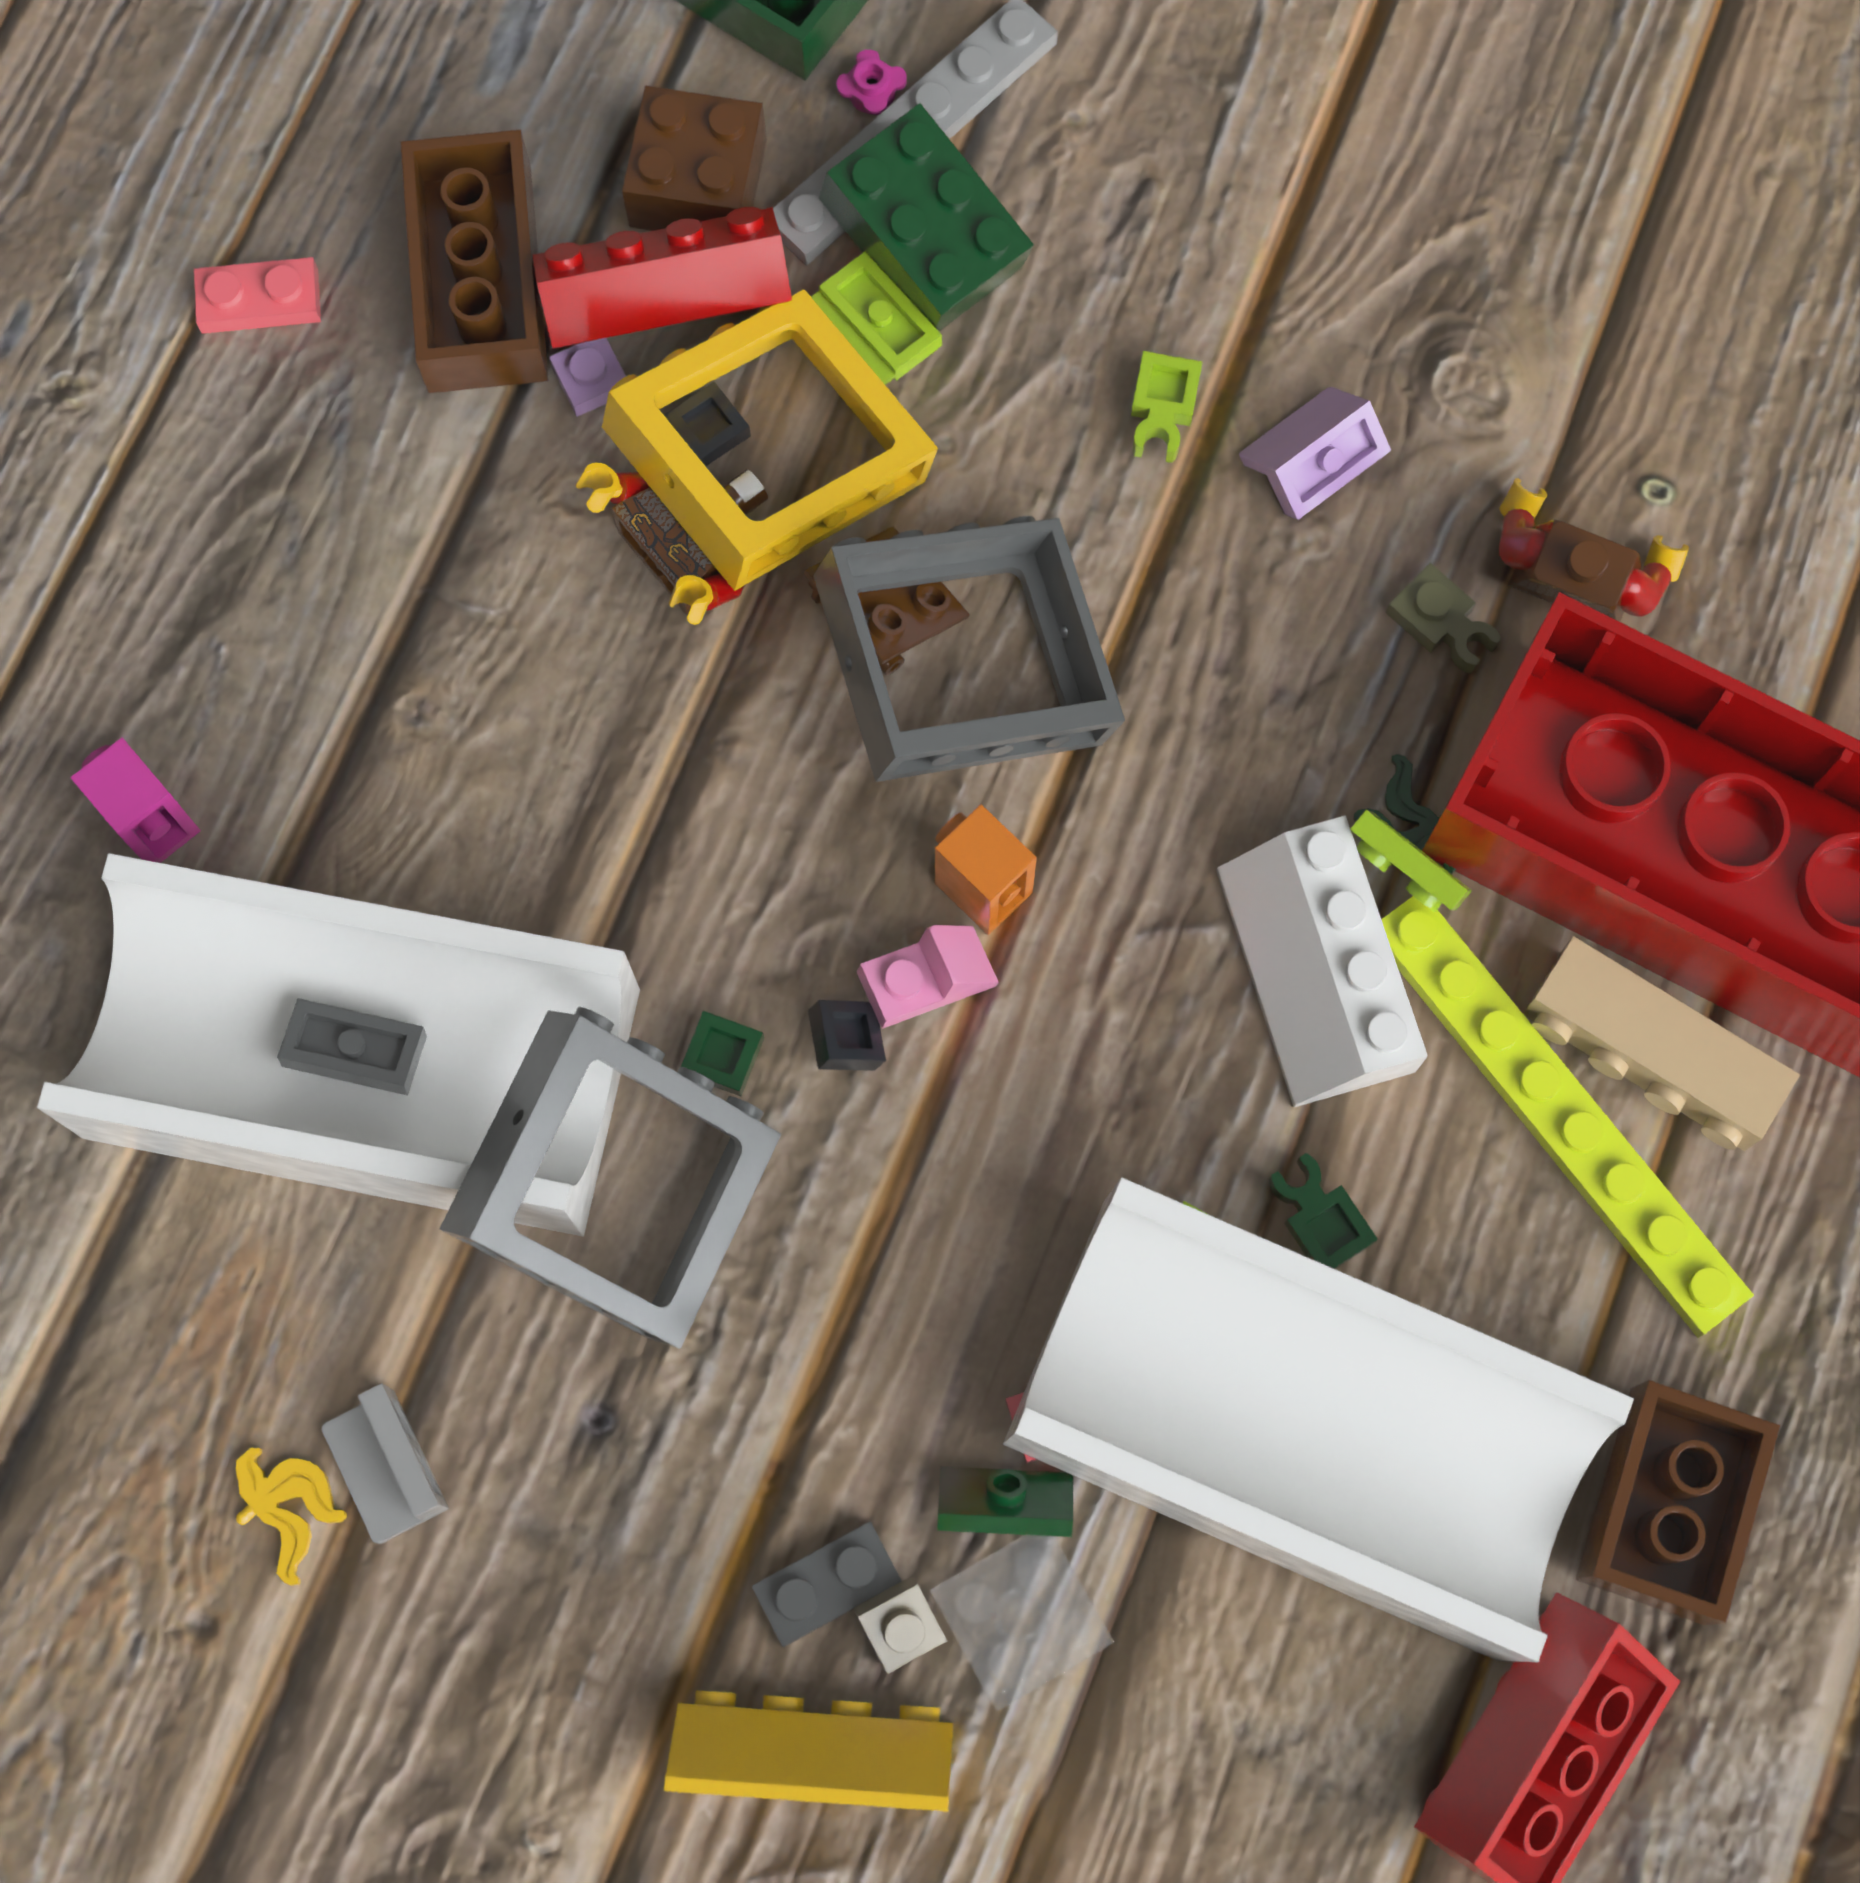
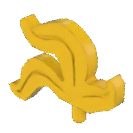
(287, 1481)

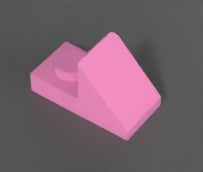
(927, 975)

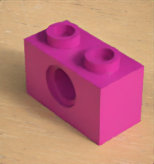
(134, 802)

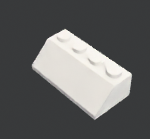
(1321, 963)

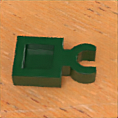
(1326, 1224)

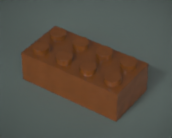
(473, 261)

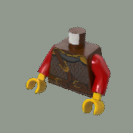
(662, 540)
(1580, 563)

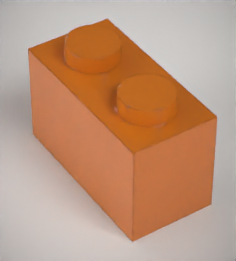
(983, 867)

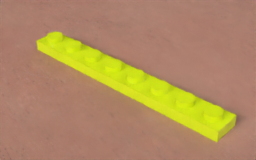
(1564, 1118)

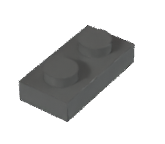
(352, 1046)
(826, 1584)

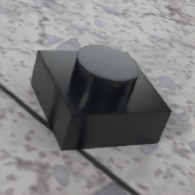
(709, 423)
(846, 1035)

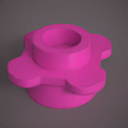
(875, 97)

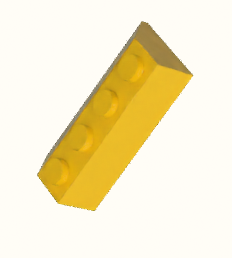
(811, 1755)

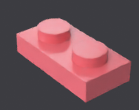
(257, 295)

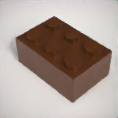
(1678, 1503)

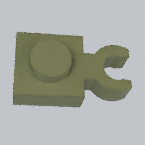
(1437, 611)

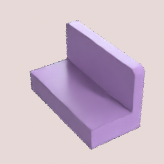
(1318, 449)

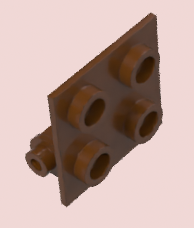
(902, 615)

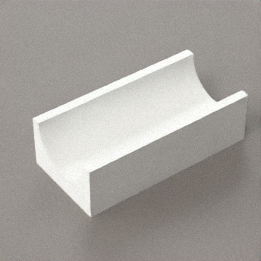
(206, 996)
(1314, 1420)

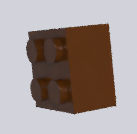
(692, 157)

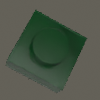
(723, 1052)

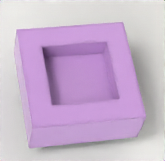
(587, 374)

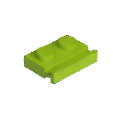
(877, 318)
(1386, 846)

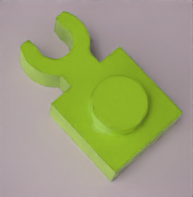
(1164, 398)

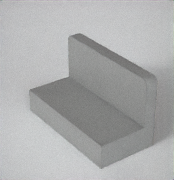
(384, 1465)

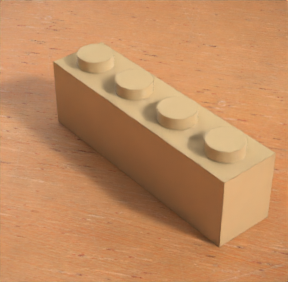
(1660, 1046)

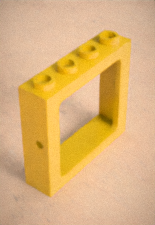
(727, 537)

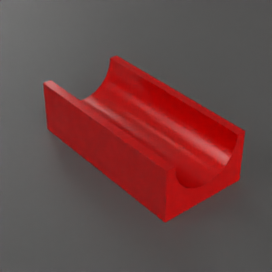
(1673, 825)

